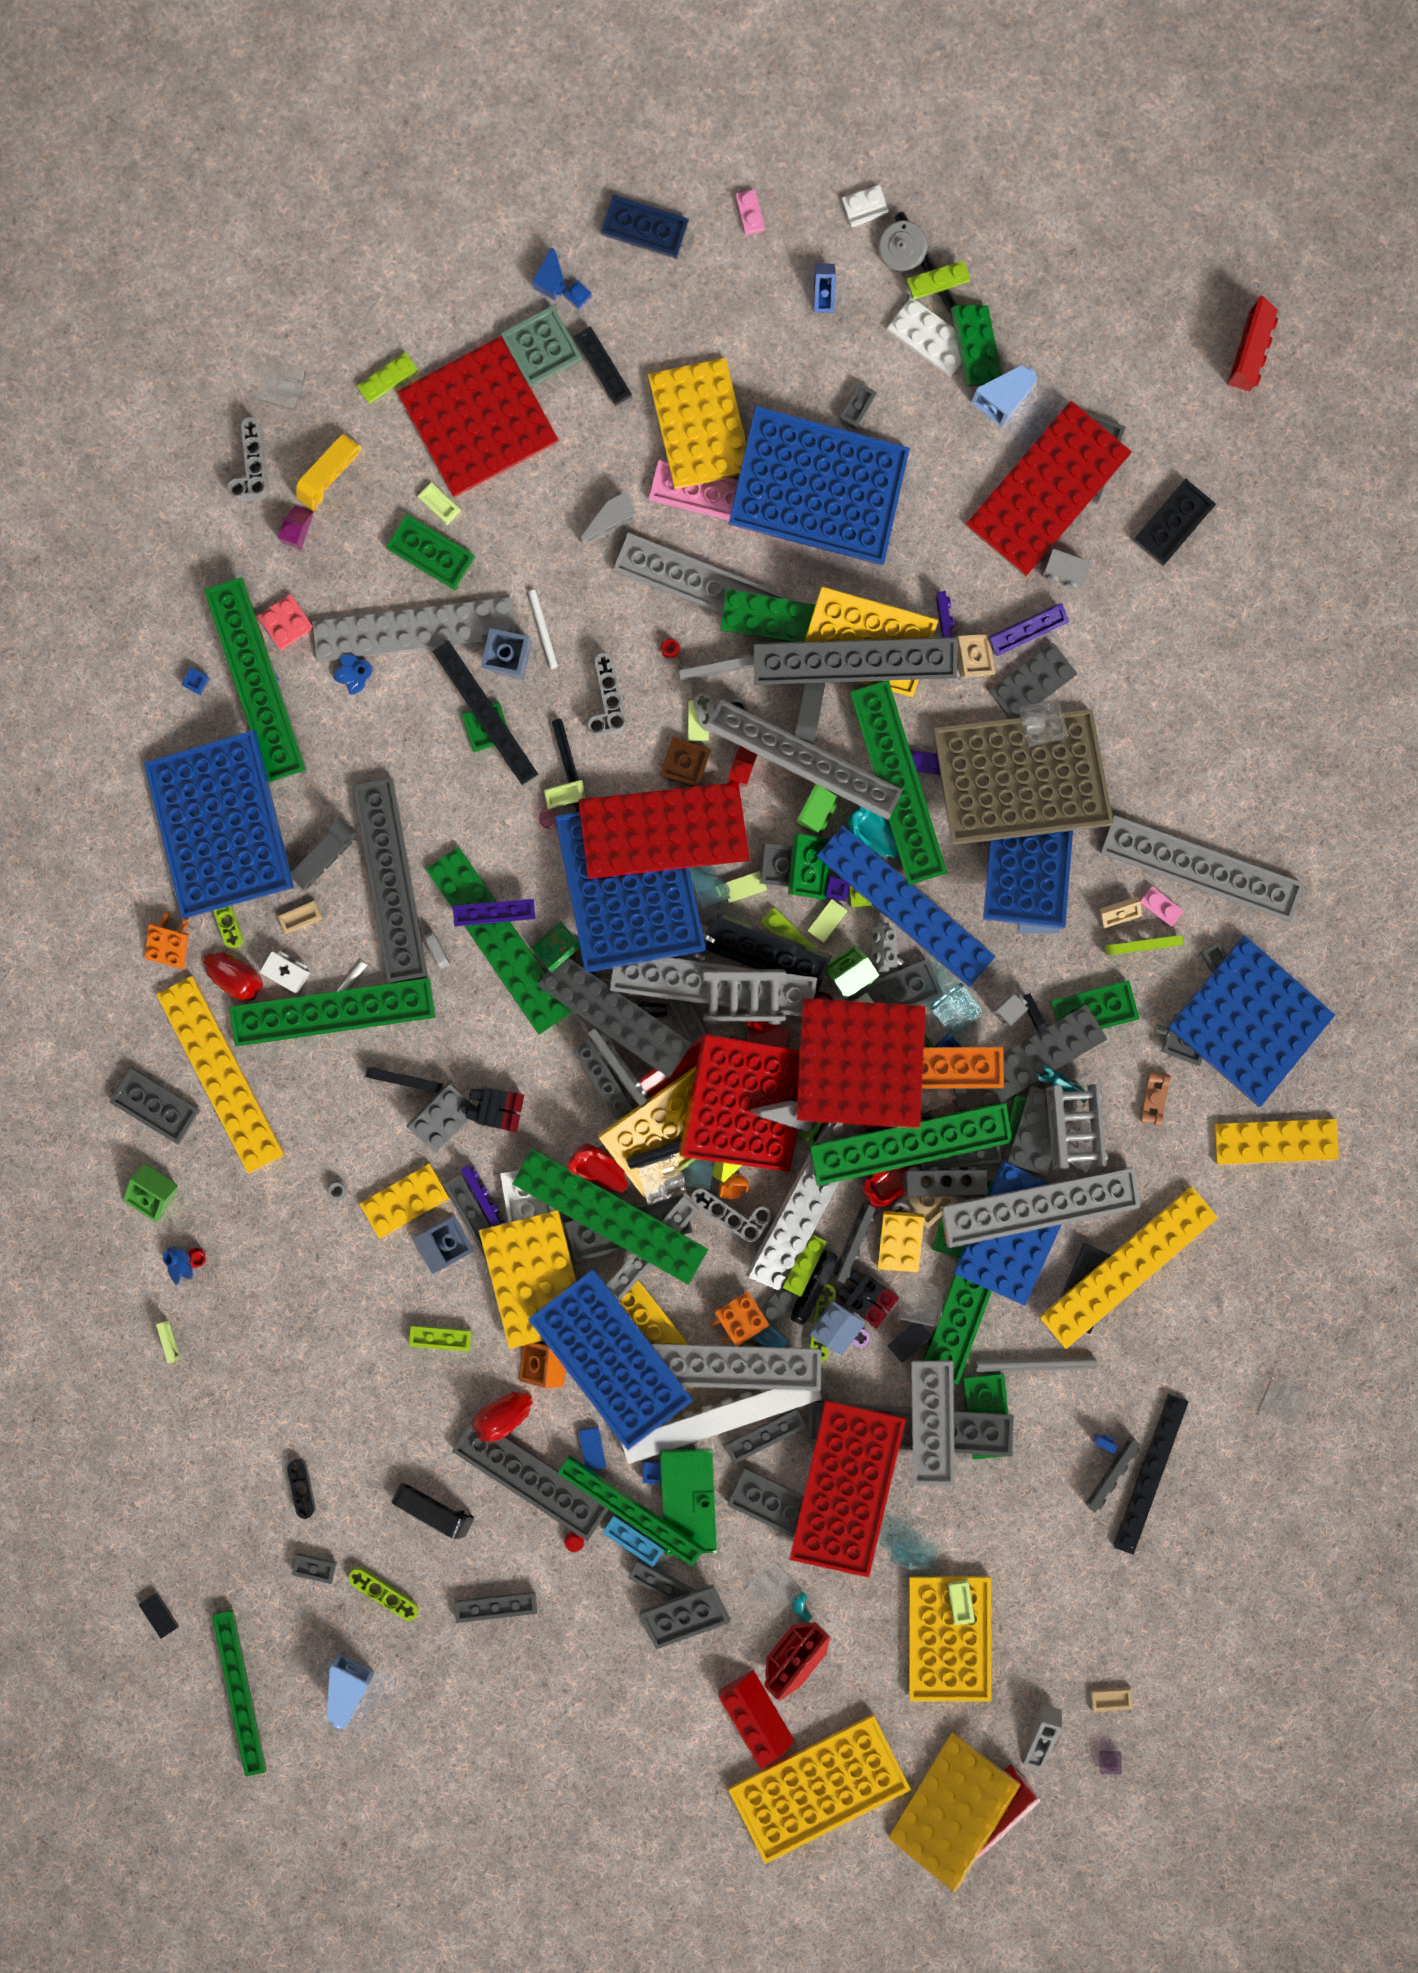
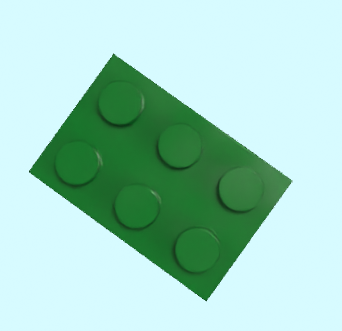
(807, 872)

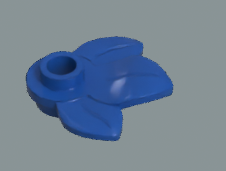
(350, 673)
(177, 1264)

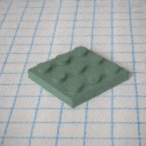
(541, 346)

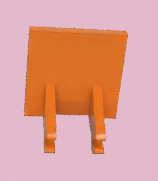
(166, 944)
(740, 1319)

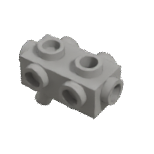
(885, 948)

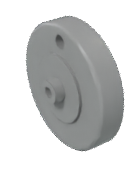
(903, 246)

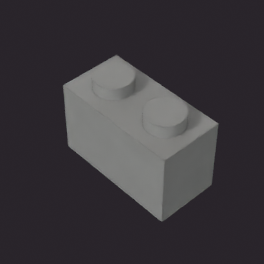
(1066, 569)
(1010, 1009)

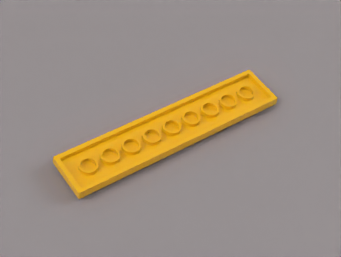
(220, 1074)
(1128, 1267)

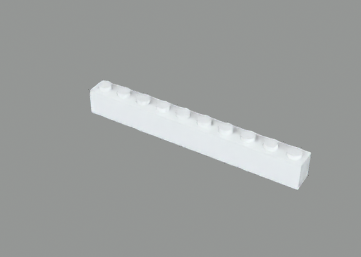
(718, 1419)

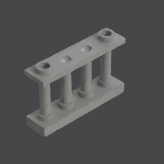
(754, 977)
(1058, 1134)

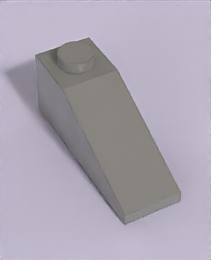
(613, 515)
(783, 1113)
(1043, 1736)

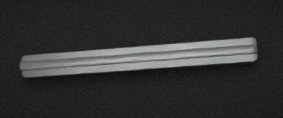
(1036, 1364)

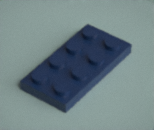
(644, 226)

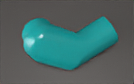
(799, 1607)

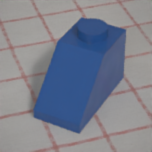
(549, 277)
(824, 288)

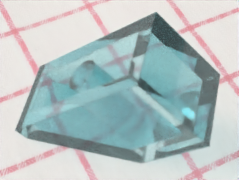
(709, 888)
(699, 1174)
(913, 1555)

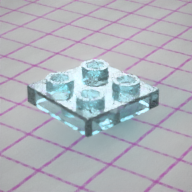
(956, 1009)

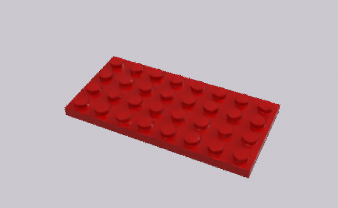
(1048, 488)
(663, 830)
(847, 1488)

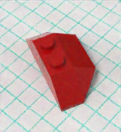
(795, 1658)

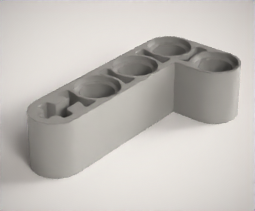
(251, 459)
(607, 693)
(727, 1211)

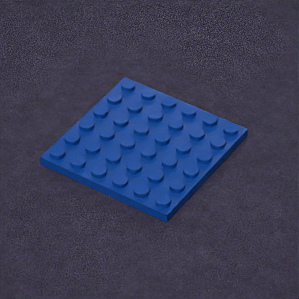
(1251, 1021)

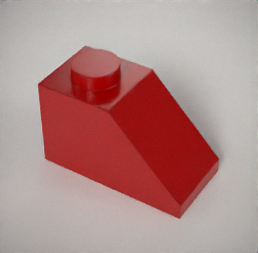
(742, 766)

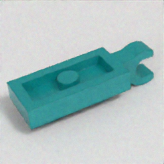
(1060, 1080)

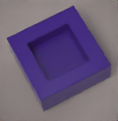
(837, 889)

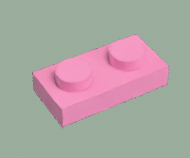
(750, 211)
(1161, 906)

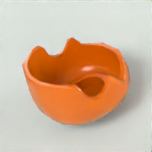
(733, 1187)

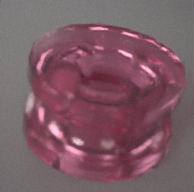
(545, 825)

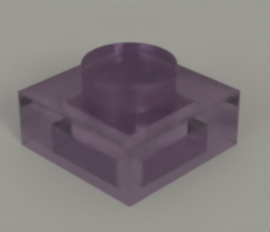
(1110, 1762)

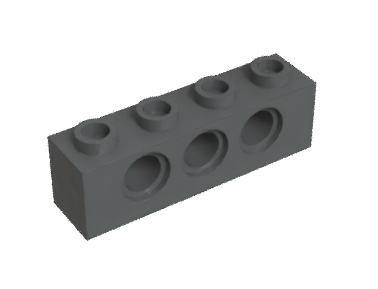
(603, 1079)
(976, 1182)

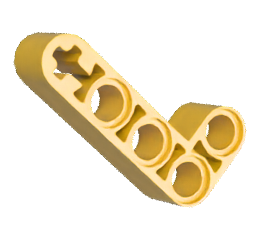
(325, 470)

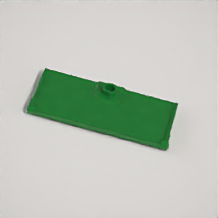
(689, 1494)

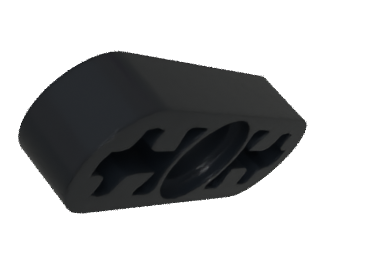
(293, 1475)

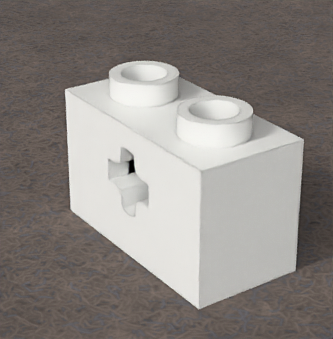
(293, 980)

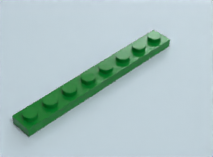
(631, 1510)
(239, 1693)

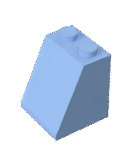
(1005, 394)
(346, 1687)

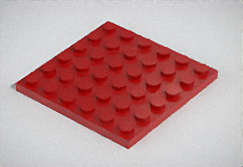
(477, 416)
(861, 1063)
(726, 1085)

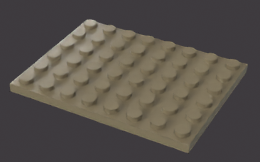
(1011, 790)

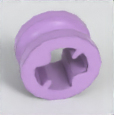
(856, 1342)

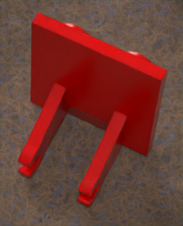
(767, 1034)

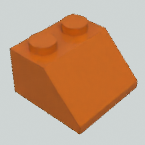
(541, 1366)

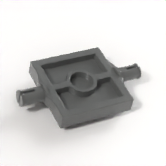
(1176, 1047)

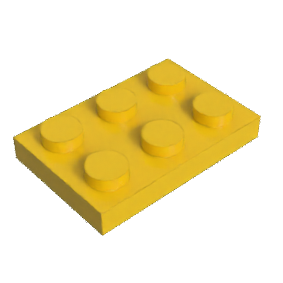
(900, 1241)

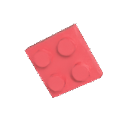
(285, 622)

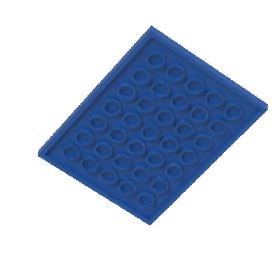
(818, 486)
(219, 824)
(629, 915)

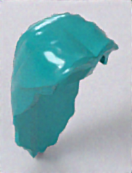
(873, 832)

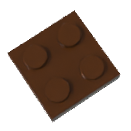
(685, 762)

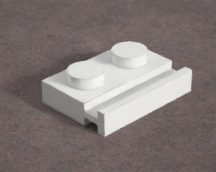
(865, 206)

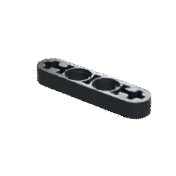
(403, 1080)
(814, 1287)

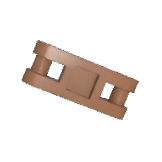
(1155, 1098)

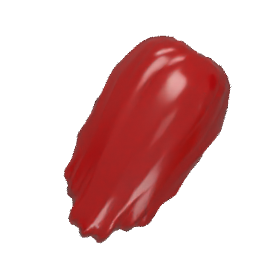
(233, 976)
(598, 1168)
(884, 1186)
(502, 1416)

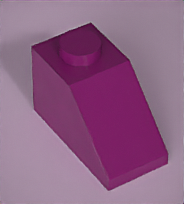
(295, 527)

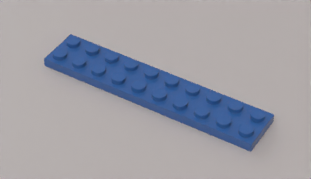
(905, 906)

